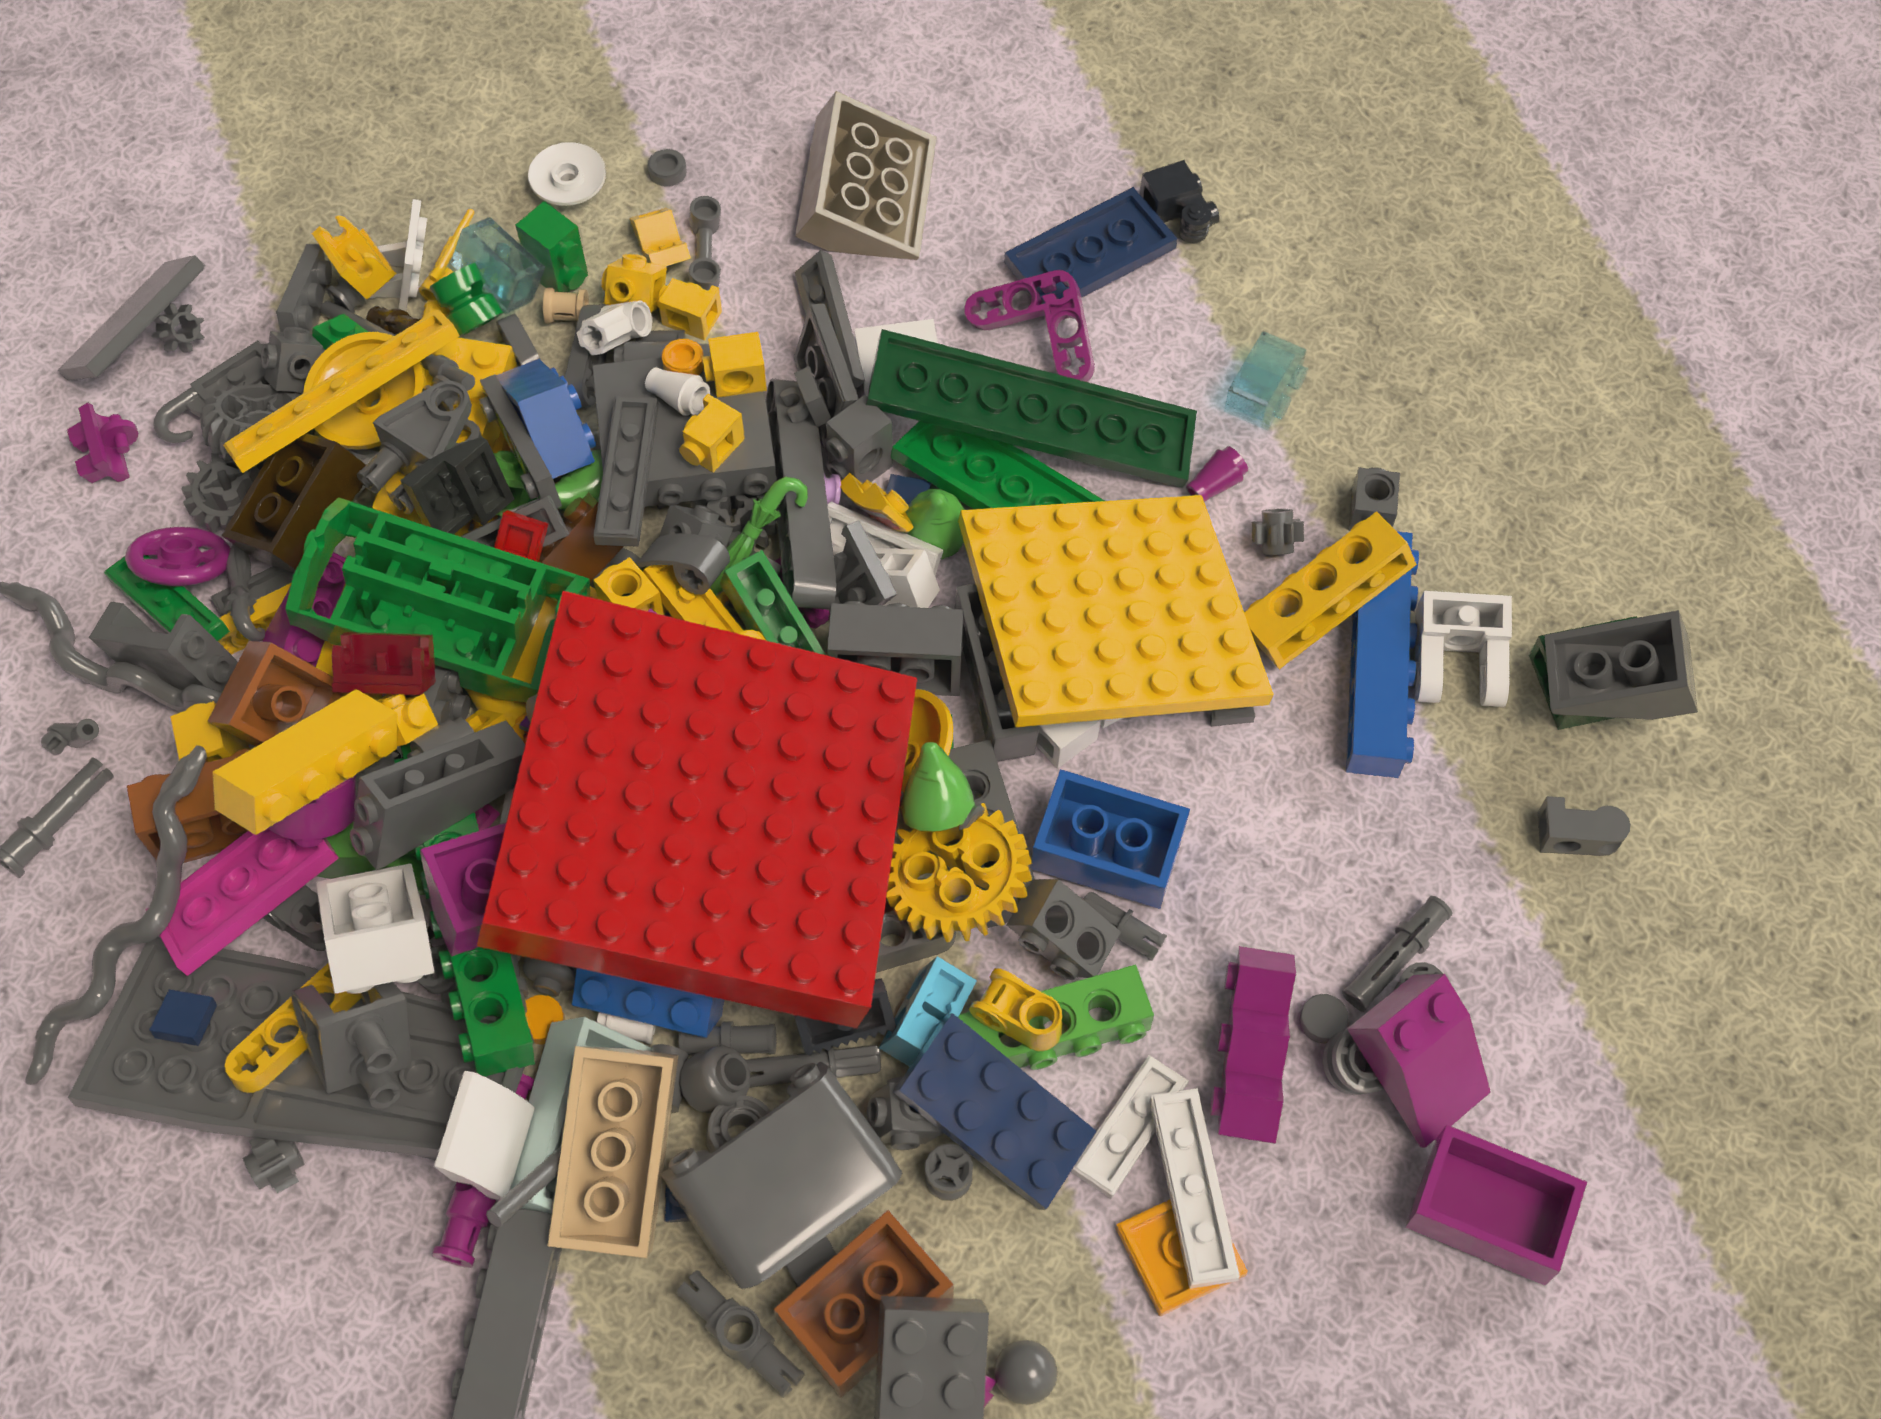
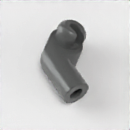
(70, 734)

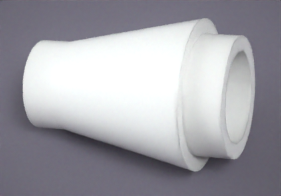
(679, 390)

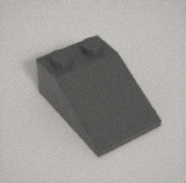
(1623, 669)

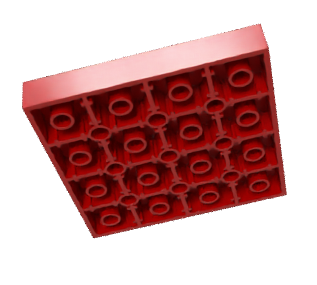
(704, 813)

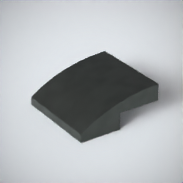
(458, 487)

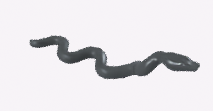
(111, 679)
(149, 927)

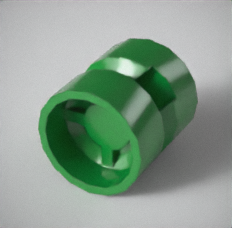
(466, 299)

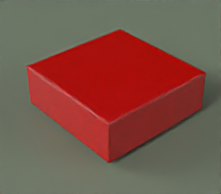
(521, 535)

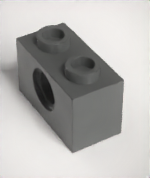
(859, 442)

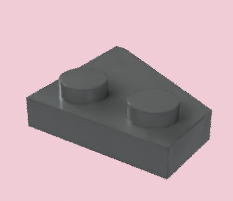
(859, 571)

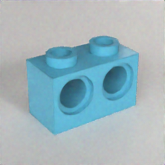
(934, 993)

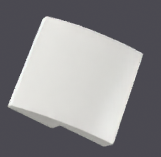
(484, 1136)

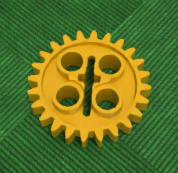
(930, 900)

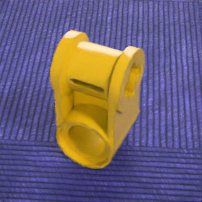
(1012, 1004)

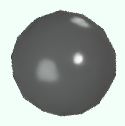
(1026, 1372)

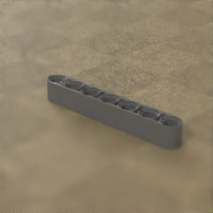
(805, 530)

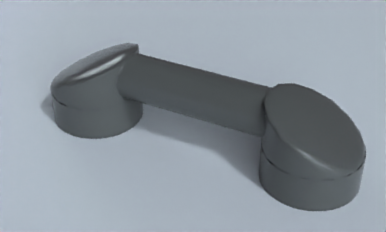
(704, 222)

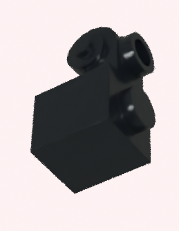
(1178, 194)

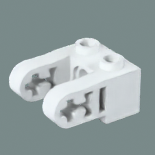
(1466, 625)

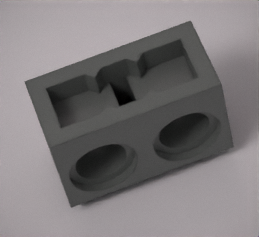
(1067, 922)

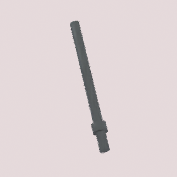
(434, 364)

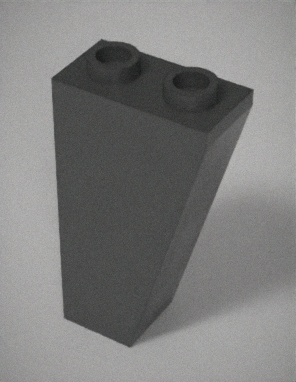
(432, 791)

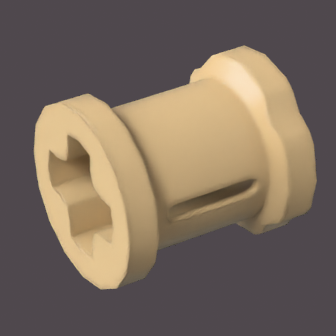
(563, 305)

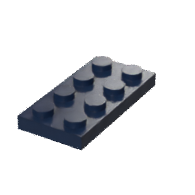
(1096, 245)
(995, 1111)

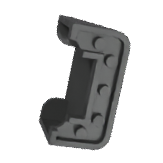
(783, 1179)

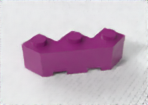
(1254, 1045)

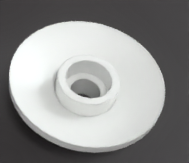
(567, 174)

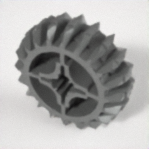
(238, 409)

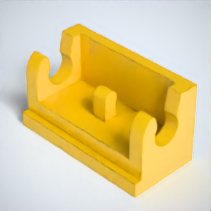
(355, 257)

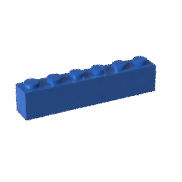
(1381, 679)

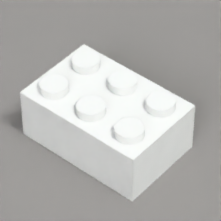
(374, 929)

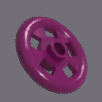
(178, 556)

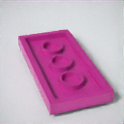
(237, 892)

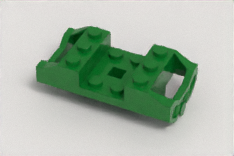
(400, 589)

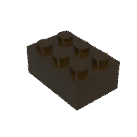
(291, 499)

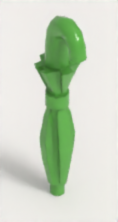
(762, 514)

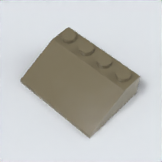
(866, 182)

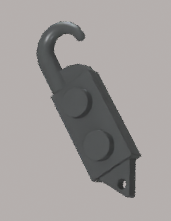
(240, 368)

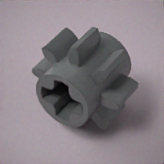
(189, 323)
(1277, 531)
(273, 1163)

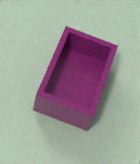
(1497, 1205)

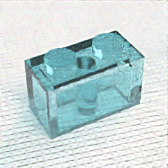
(504, 263)
(1266, 380)

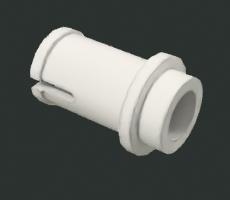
(633, 1029)

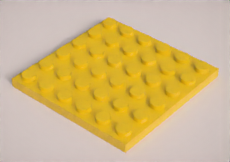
(1112, 610)

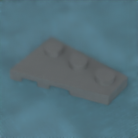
(305, 291)

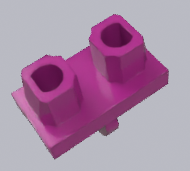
(107, 442)

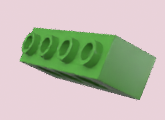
(1116, 991)

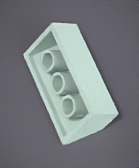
(551, 1095)

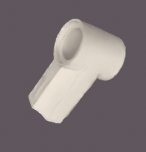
(615, 326)

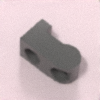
(1580, 830)

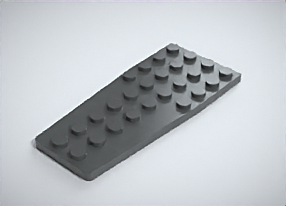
(190, 1089)

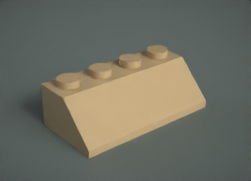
(613, 1151)

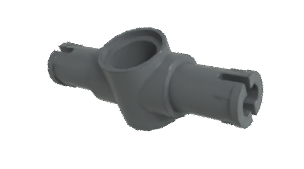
(757, 1351)

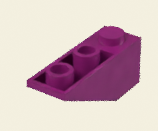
(297, 640)

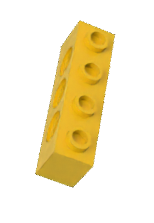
(1349, 589)

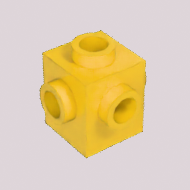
(633, 280)

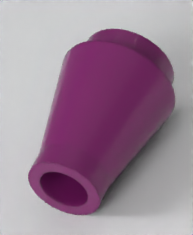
(1218, 474)

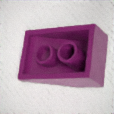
(1424, 1054)

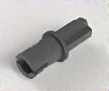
(1131, 928)

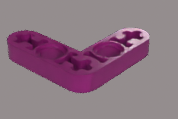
(1054, 310)

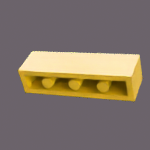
(304, 761)

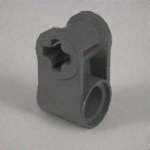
(299, 918)

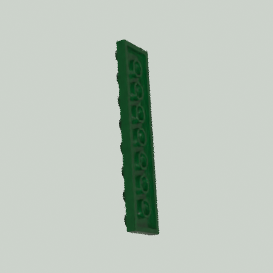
(1032, 408)

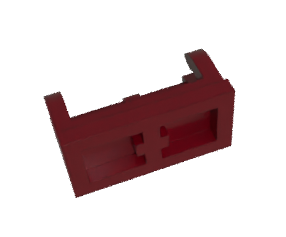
(383, 663)

